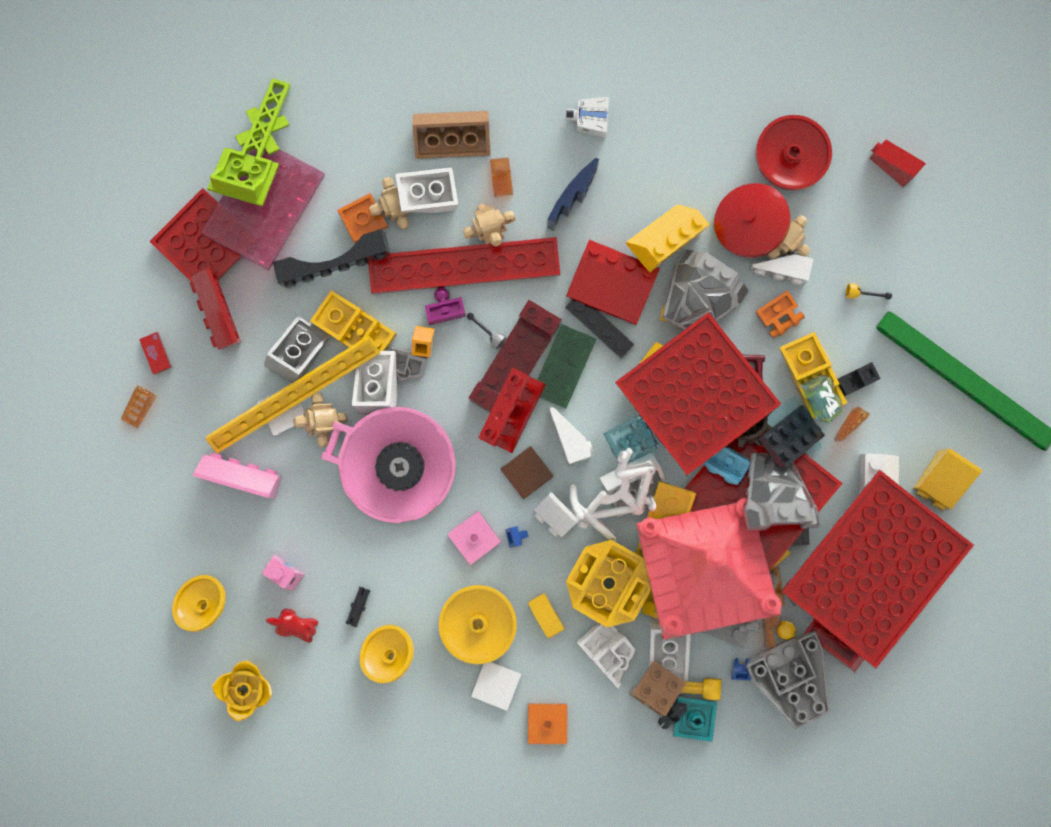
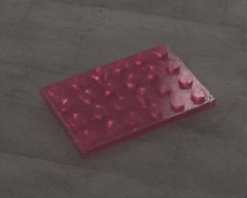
(262, 231)

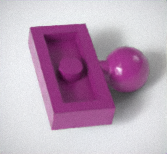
(445, 309)

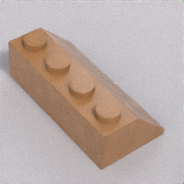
(451, 134)

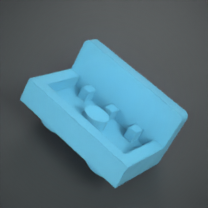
(729, 465)

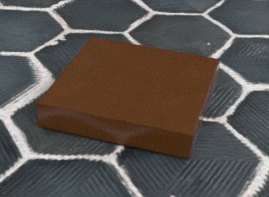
(527, 472)

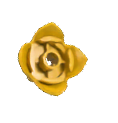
(228, 690)

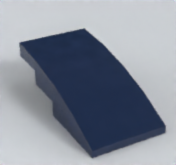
(574, 191)

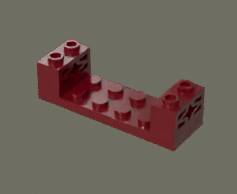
(519, 351)

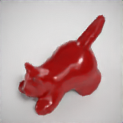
(291, 625)

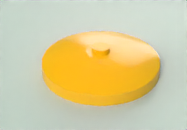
(477, 624)

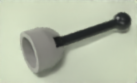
(496, 338)

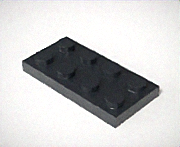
(791, 437)

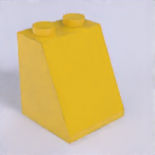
(946, 479)

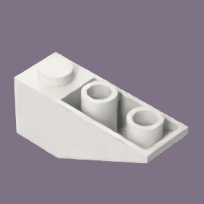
(791, 268)

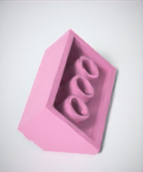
(238, 476)

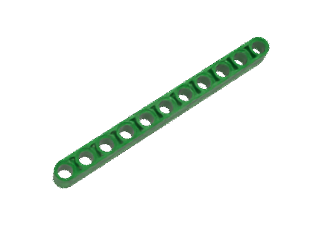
(965, 380)

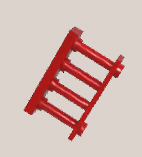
(511, 410)

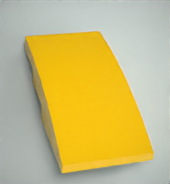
(350, 323)
(806, 361)

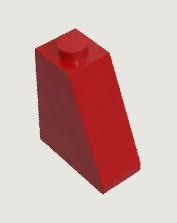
(896, 162)

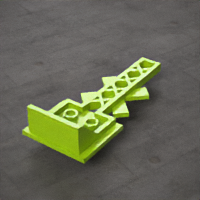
(238, 163)

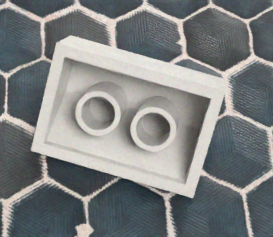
(873, 462)
(612, 483)

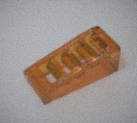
(132, 403)
(853, 420)

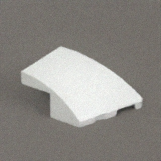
(608, 651)

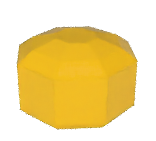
(786, 630)

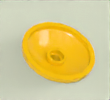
(191, 600)
(378, 650)

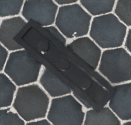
(601, 327)

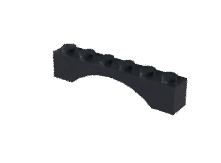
(369, 247)

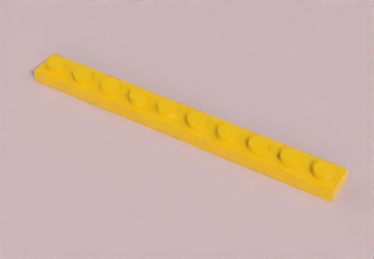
(292, 394)

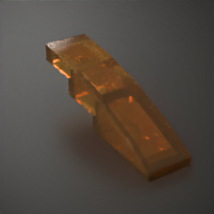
(769, 623)

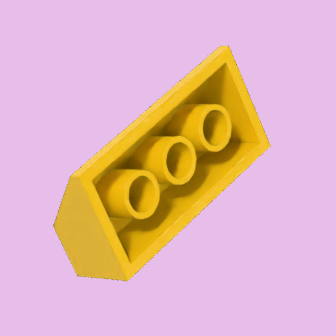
(667, 236)

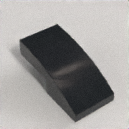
(858, 379)

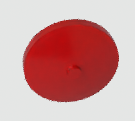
(793, 152)
(752, 220)

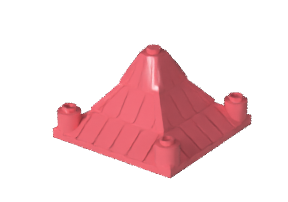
(706, 570)

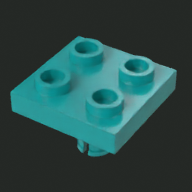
(697, 721)

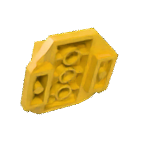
(630, 585)

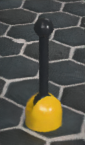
(854, 291)

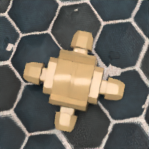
(390, 205)
(489, 225)
(793, 240)
(319, 419)

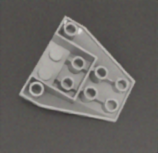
(793, 678)

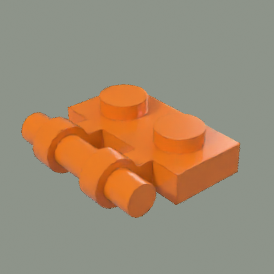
(775, 310)

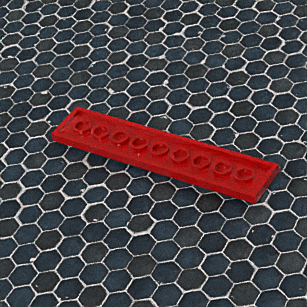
(465, 265)

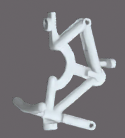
(635, 505)

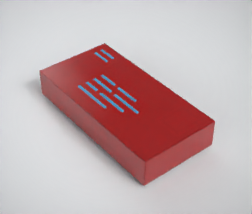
(155, 353)

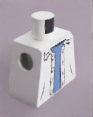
(590, 116)

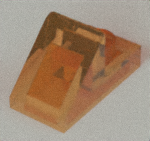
(501, 177)

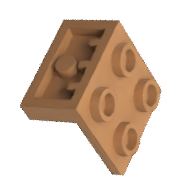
(658, 689)

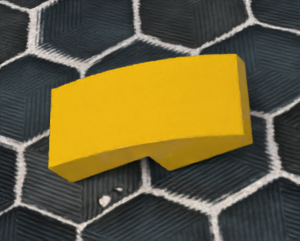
(546, 616)

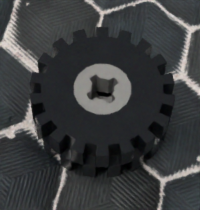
(403, 457)

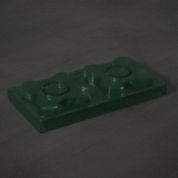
(565, 365)

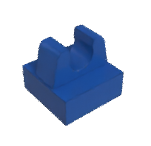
(514, 536)
(740, 671)

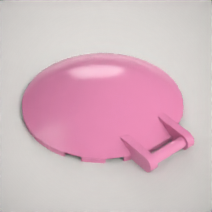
(368, 439)

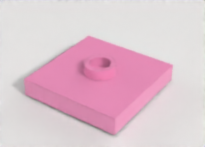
(474, 538)

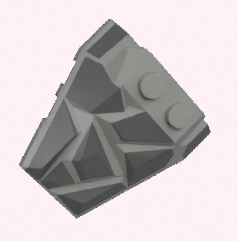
(700, 287)
(777, 496)

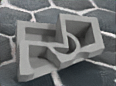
(408, 365)

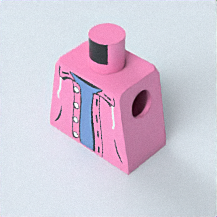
(282, 573)

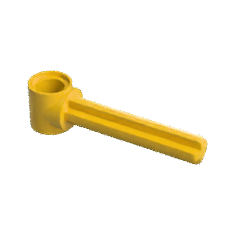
(709, 688)

